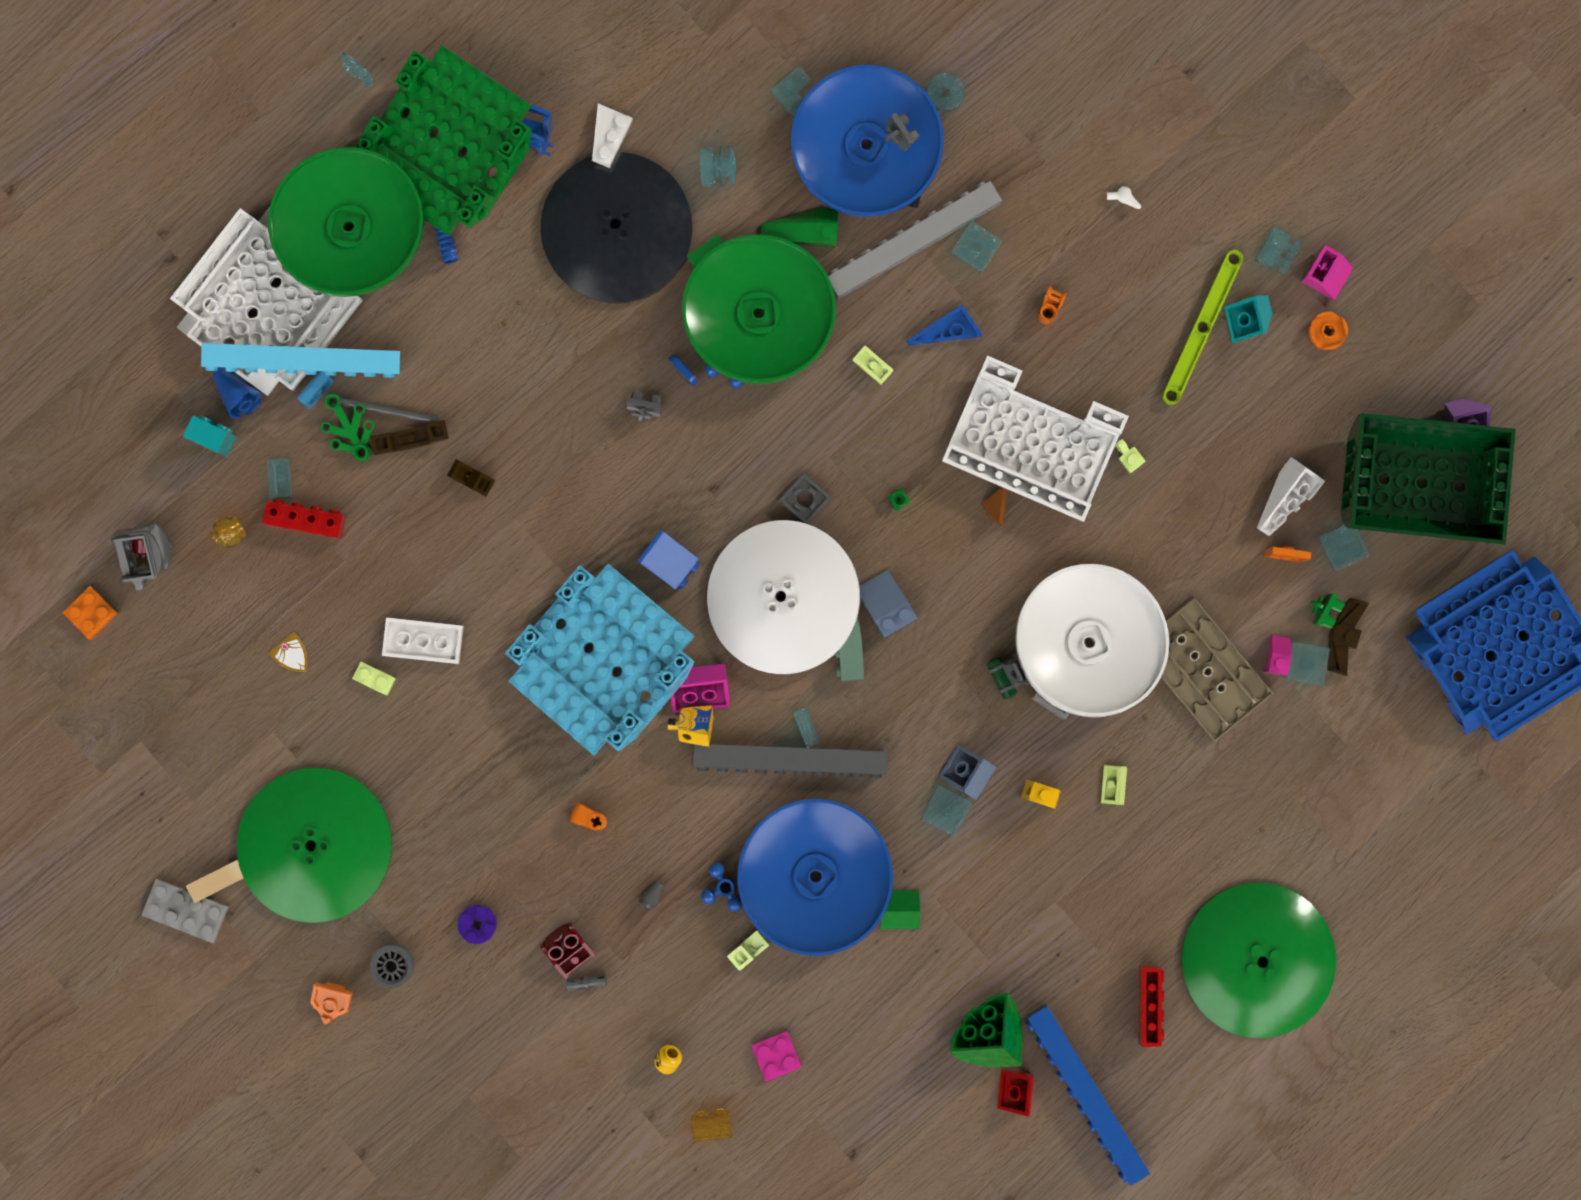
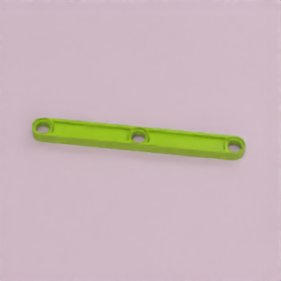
(1207, 315)

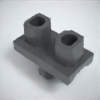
(898, 132)
(642, 408)

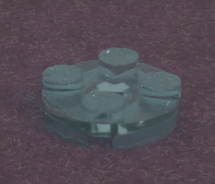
(951, 83)

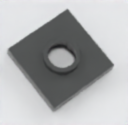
(819, 496)

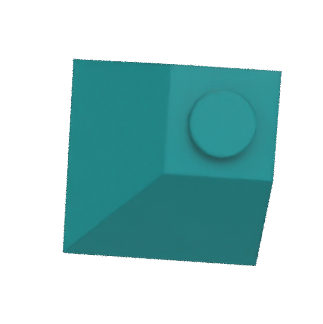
(1248, 317)

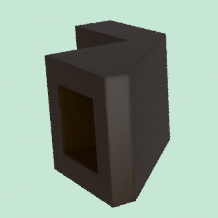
(470, 478)

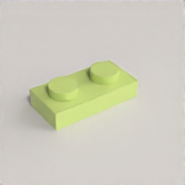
(873, 365)
(374, 678)

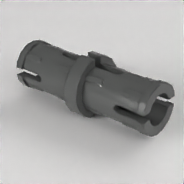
(586, 982)

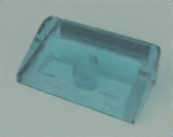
(279, 478)
(806, 727)

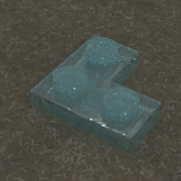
(787, 90)

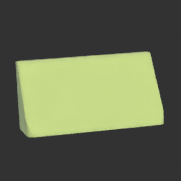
(1114, 784)

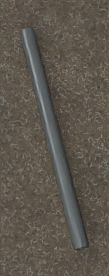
(387, 410)

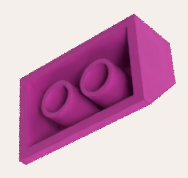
(703, 688)

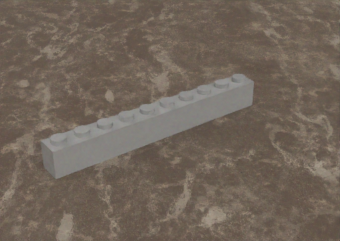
(914, 240)

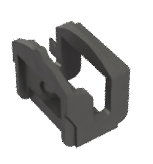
(157, 551)

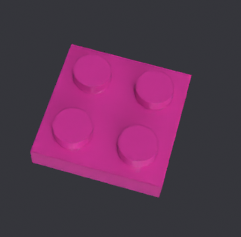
(776, 1056)

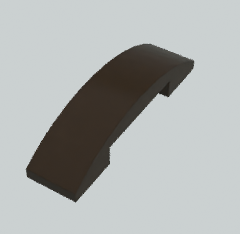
(409, 438)

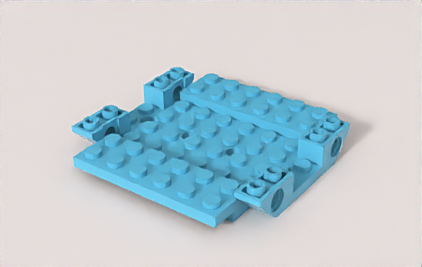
(580, 686)

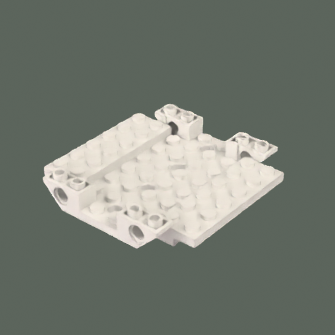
(239, 277)

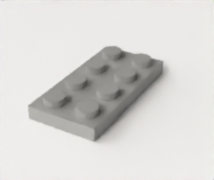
(176, 909)

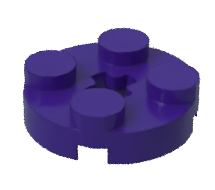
(483, 914)

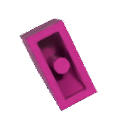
(1278, 656)

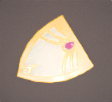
(291, 654)

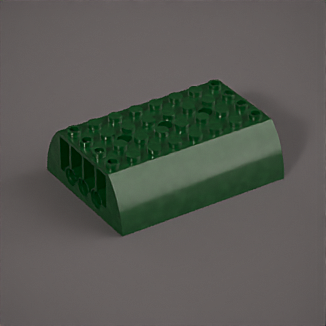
(1441, 456)

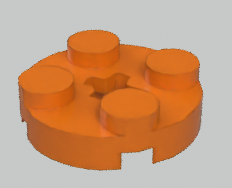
(1334, 322)

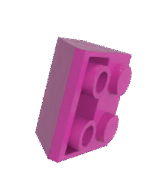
(1328, 272)

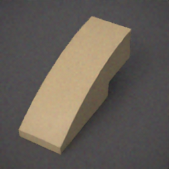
(215, 881)

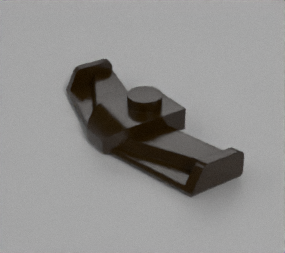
(1345, 636)

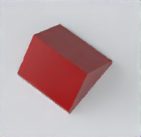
(1015, 1092)

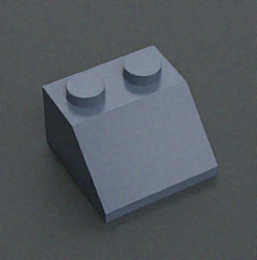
(967, 771)

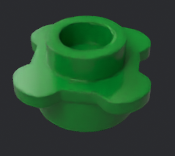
(898, 504)

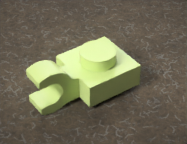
(1131, 458)

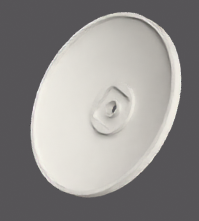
(818, 604)
(1126, 635)

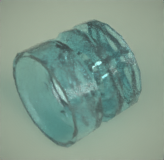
(717, 166)

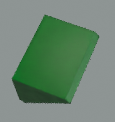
(902, 910)

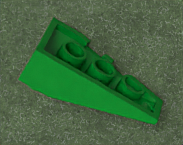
(808, 228)

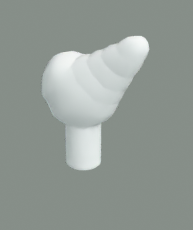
(1124, 196)

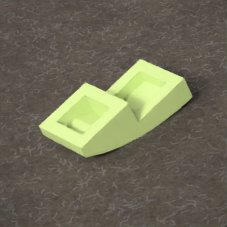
(748, 950)

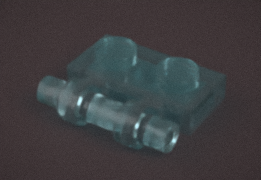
(354, 69)
(1274, 247)

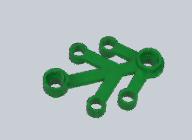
(349, 429)

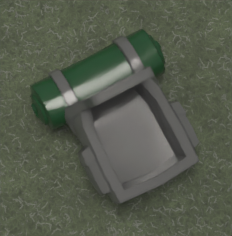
(1007, 675)

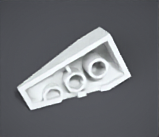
(1291, 489)

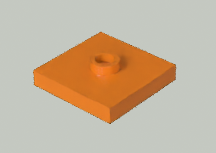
(1287, 553)

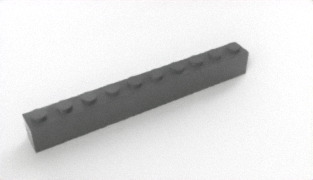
(790, 759)

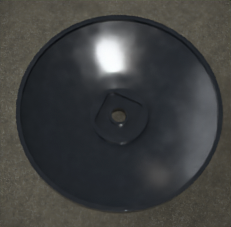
(624, 261)

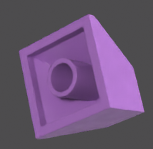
(1467, 412)

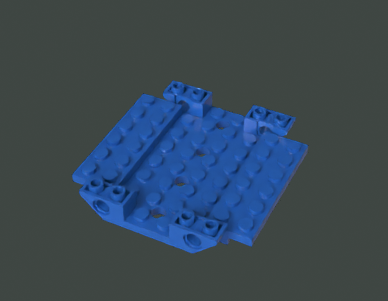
(1487, 615)

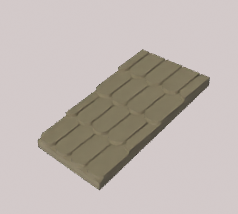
(1209, 672)

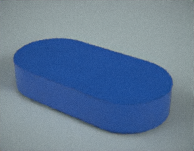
(683, 370)

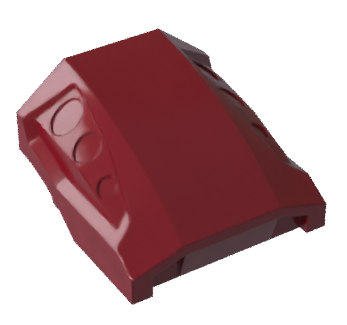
(566, 949)

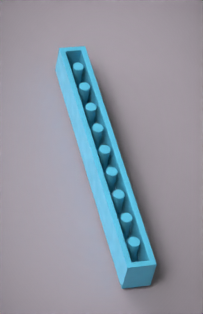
(300, 358)

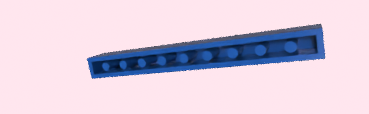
(1087, 1094)

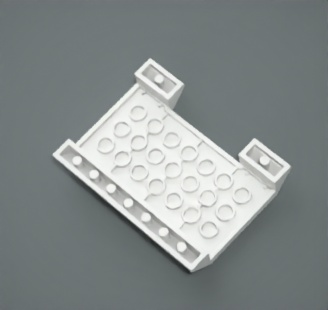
(1033, 444)

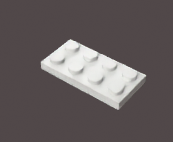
(422, 640)

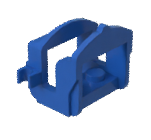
(540, 131)

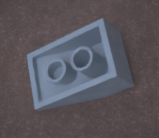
(886, 604)

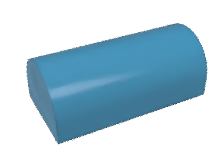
(315, 389)

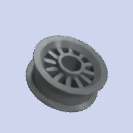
(375, 960)

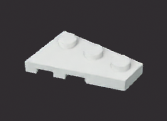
(609, 134)

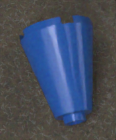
(236, 393)

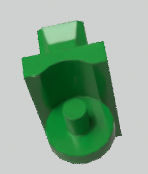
(1331, 602)

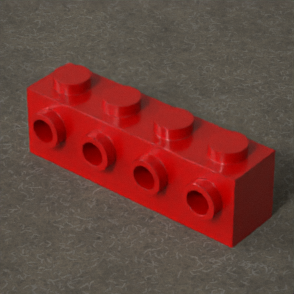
(304, 520)
(1150, 1006)

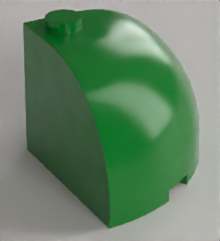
(990, 1034)

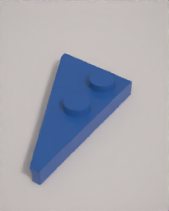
(951, 327)

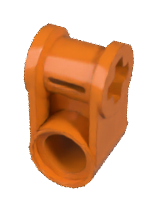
(1052, 302)
(584, 816)

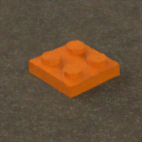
(90, 612)

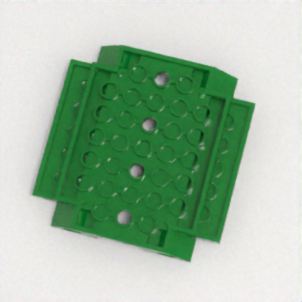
(470, 114)

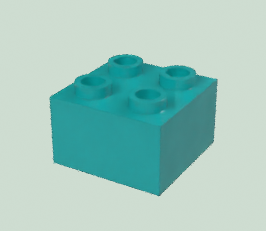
(210, 436)

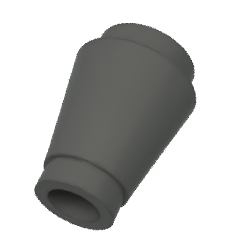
(651, 896)

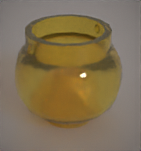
(228, 532)

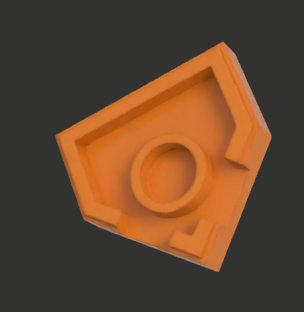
(330, 1000)

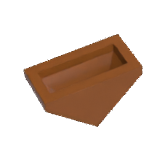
(996, 505)

